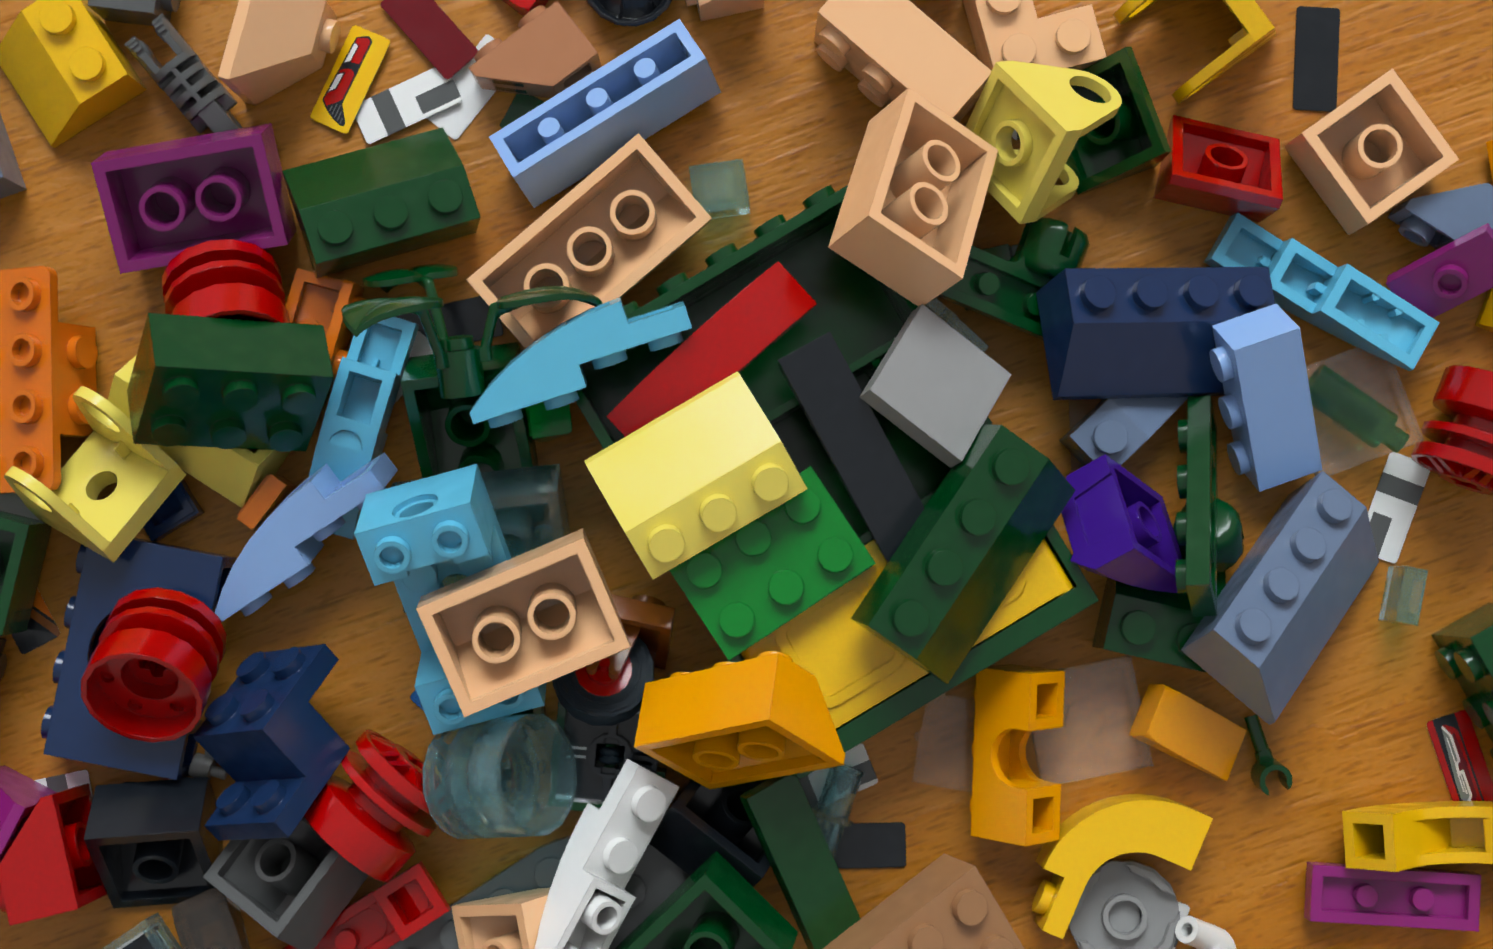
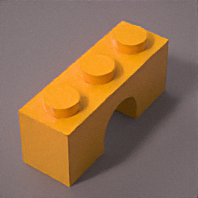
(1007, 797)

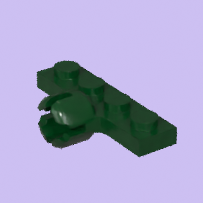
(1009, 288)
(1206, 527)

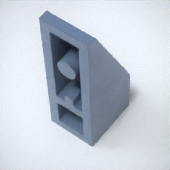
(1118, 427)

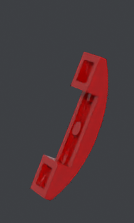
(718, 348)
(387, 913)

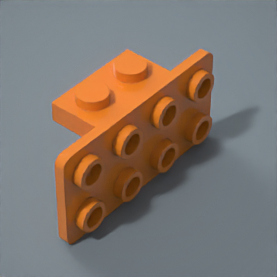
(39, 374)

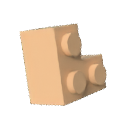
(1014, 33)

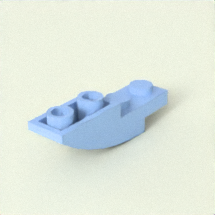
(294, 534)

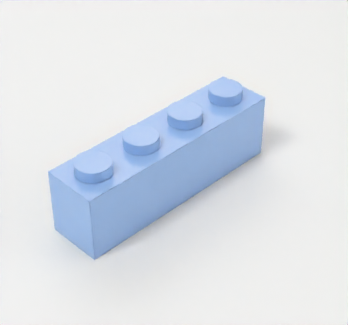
(604, 111)

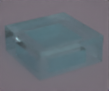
(1403, 595)

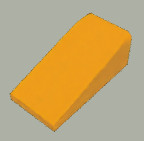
(1187, 731)

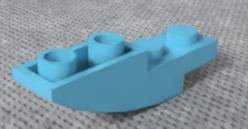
(552, 365)
(363, 403)

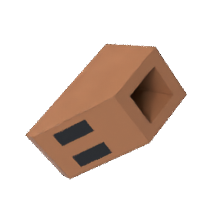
(539, 57)

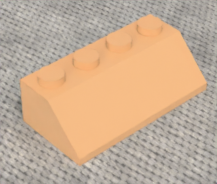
(594, 240)

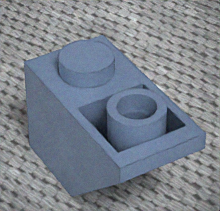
(1444, 215)

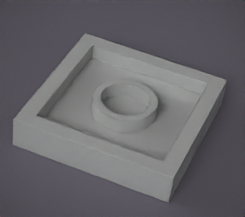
(936, 386)

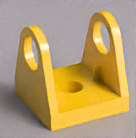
(1254, 33)

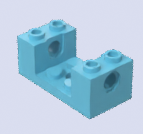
(418, 539)

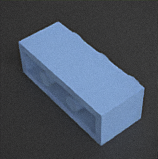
(1266, 397)

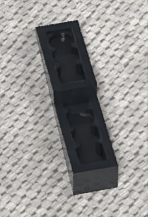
(853, 441)

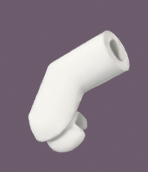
(1202, 934)

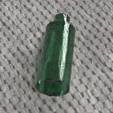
(1355, 410)

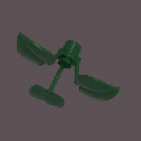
(455, 357)

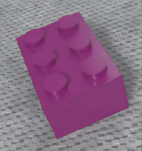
(193, 192)

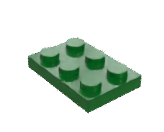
(773, 568)

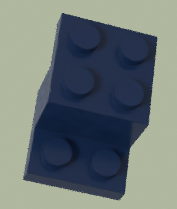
(271, 743)

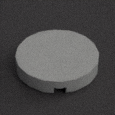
(1126, 909)

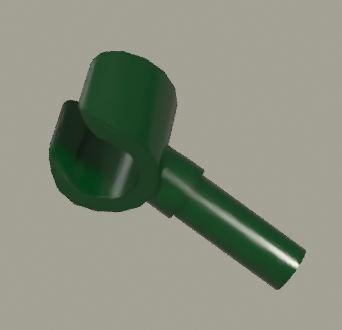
(1265, 761)

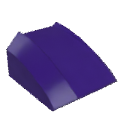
(1120, 527)

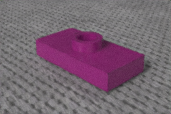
(1448, 274)

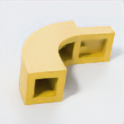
(1105, 831)
(1418, 835)

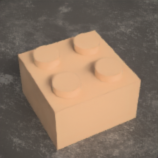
(1371, 152)

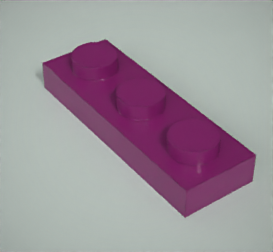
(1393, 898)

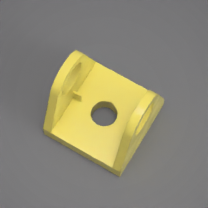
(1049, 122)
(107, 456)

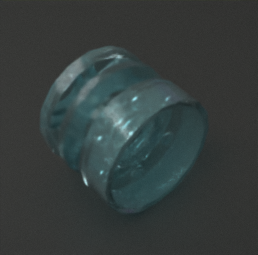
(500, 778)

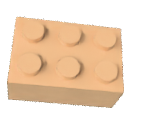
(899, 48)
(914, 199)

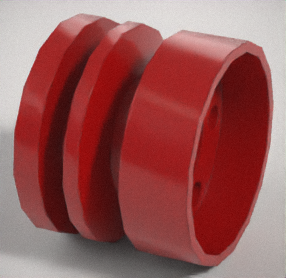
(225, 282)
(1462, 448)
(154, 665)
(369, 815)

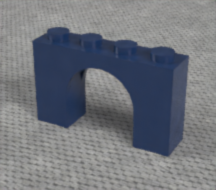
(143, 565)

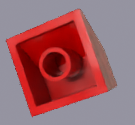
(49, 862)

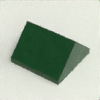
(1129, 140)

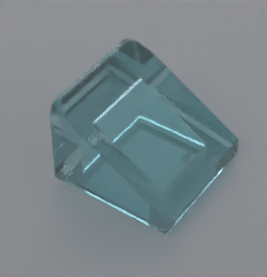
(721, 188)

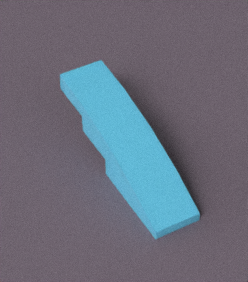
(1328, 295)

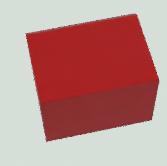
(1221, 170)

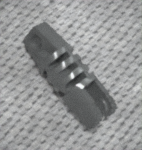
(187, 81)

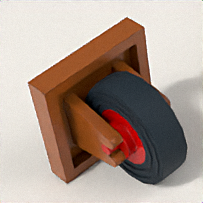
(614, 686)

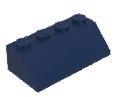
(1142, 328)

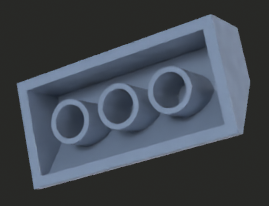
(1287, 596)

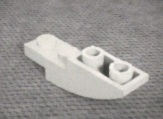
(601, 855)

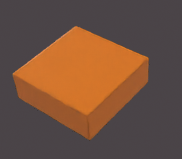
(265, 500)

